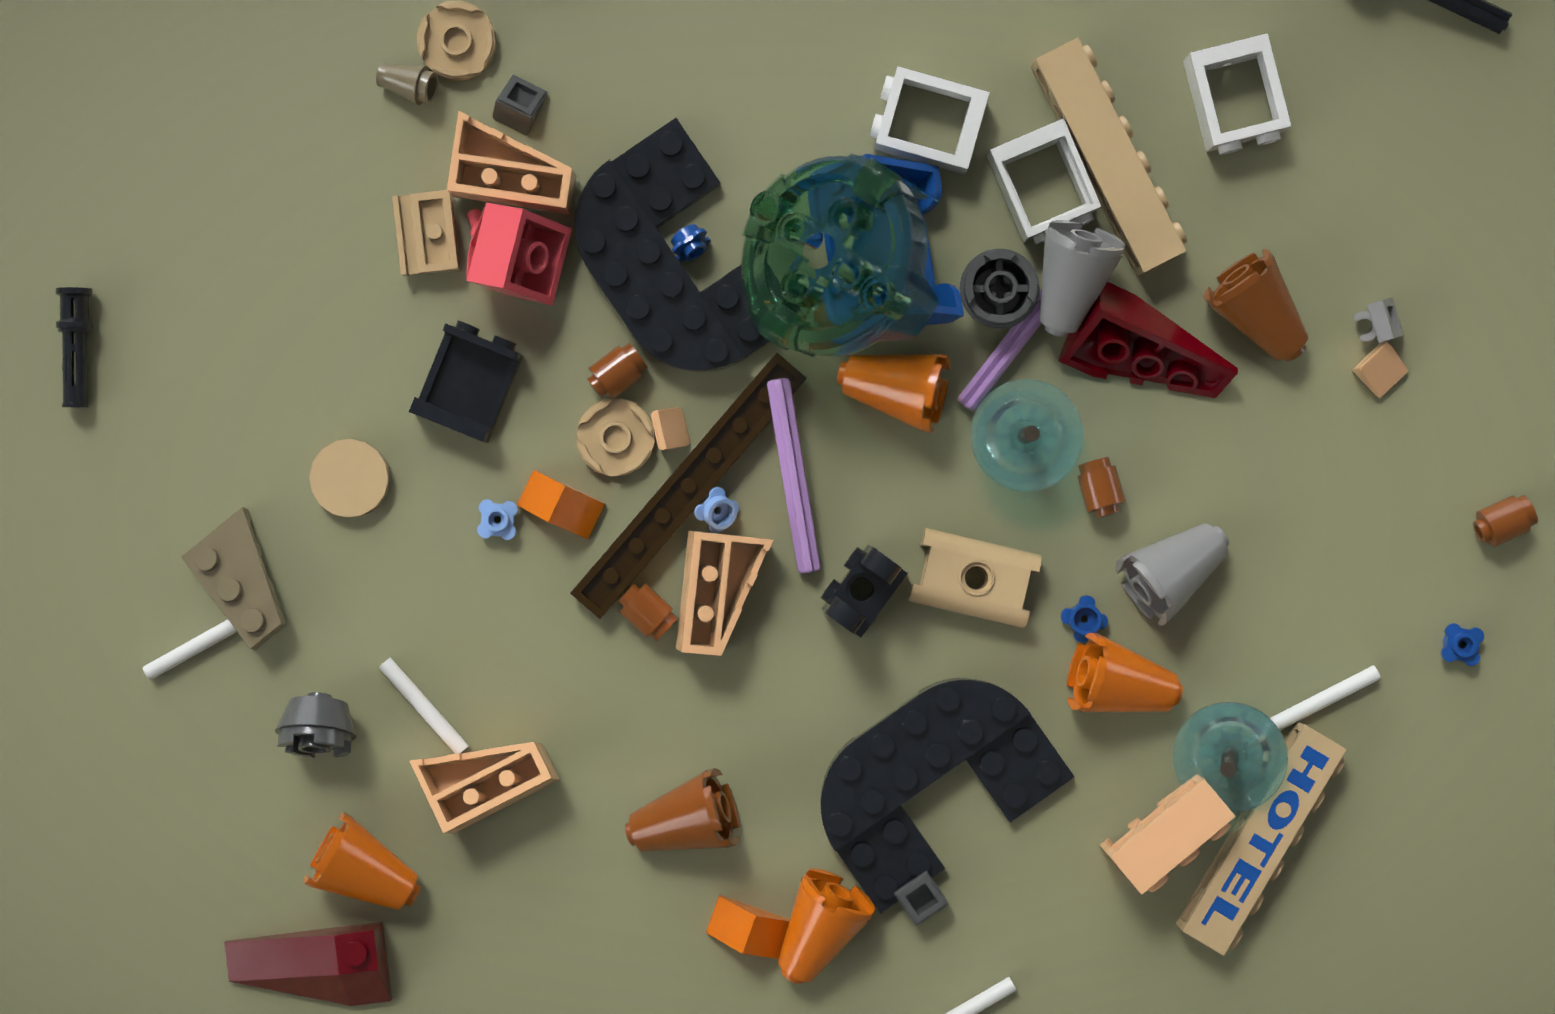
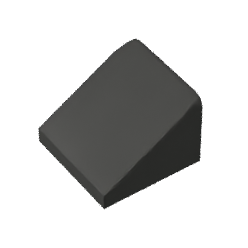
(519, 104)
(921, 898)

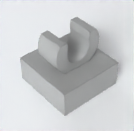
(1384, 321)

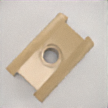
(1004, 583)

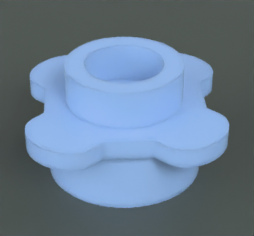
(507, 513)
(724, 517)

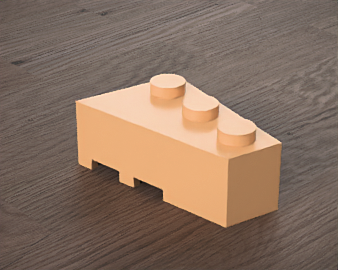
(506, 172)
(715, 587)
(479, 783)
(1170, 834)

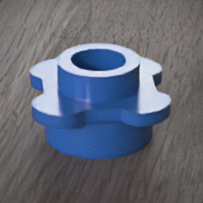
(690, 243)
(1073, 618)
(1453, 636)

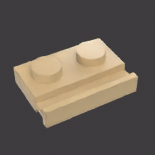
(426, 233)

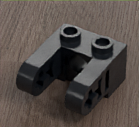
(859, 614)

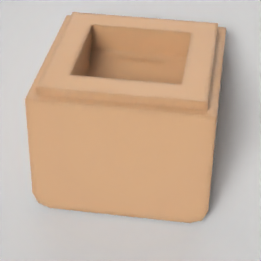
(1380, 369)
(670, 428)

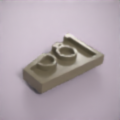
(235, 577)

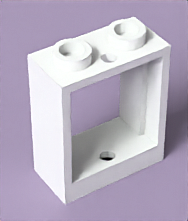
(1228, 54)
(881, 125)
(1052, 134)

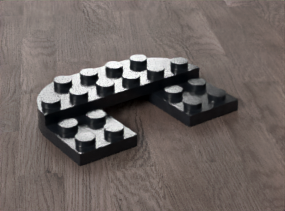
(638, 269)
(912, 750)

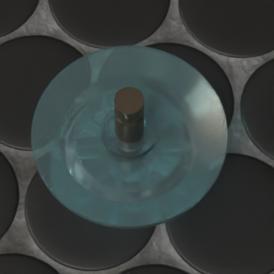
(1026, 435)
(1234, 751)

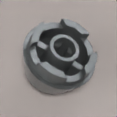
(999, 288)
(316, 726)

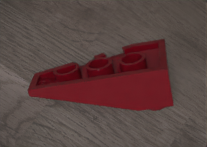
(1140, 343)
(324, 964)

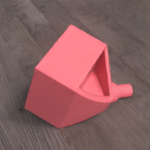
(516, 252)

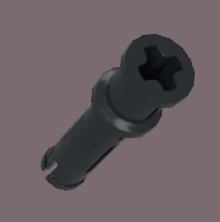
(80, 325)

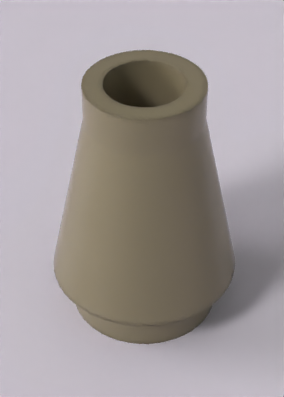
(409, 81)

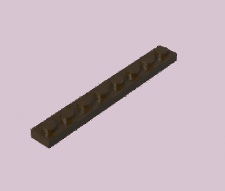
(683, 490)

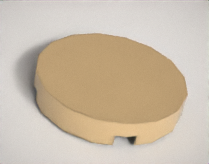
(456, 40)
(615, 437)
(349, 478)

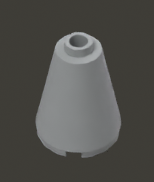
(1074, 273)
(1172, 570)

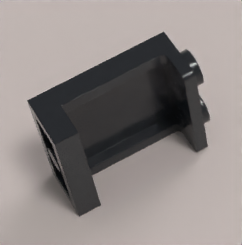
(468, 381)

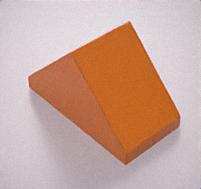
(560, 504)
(747, 928)

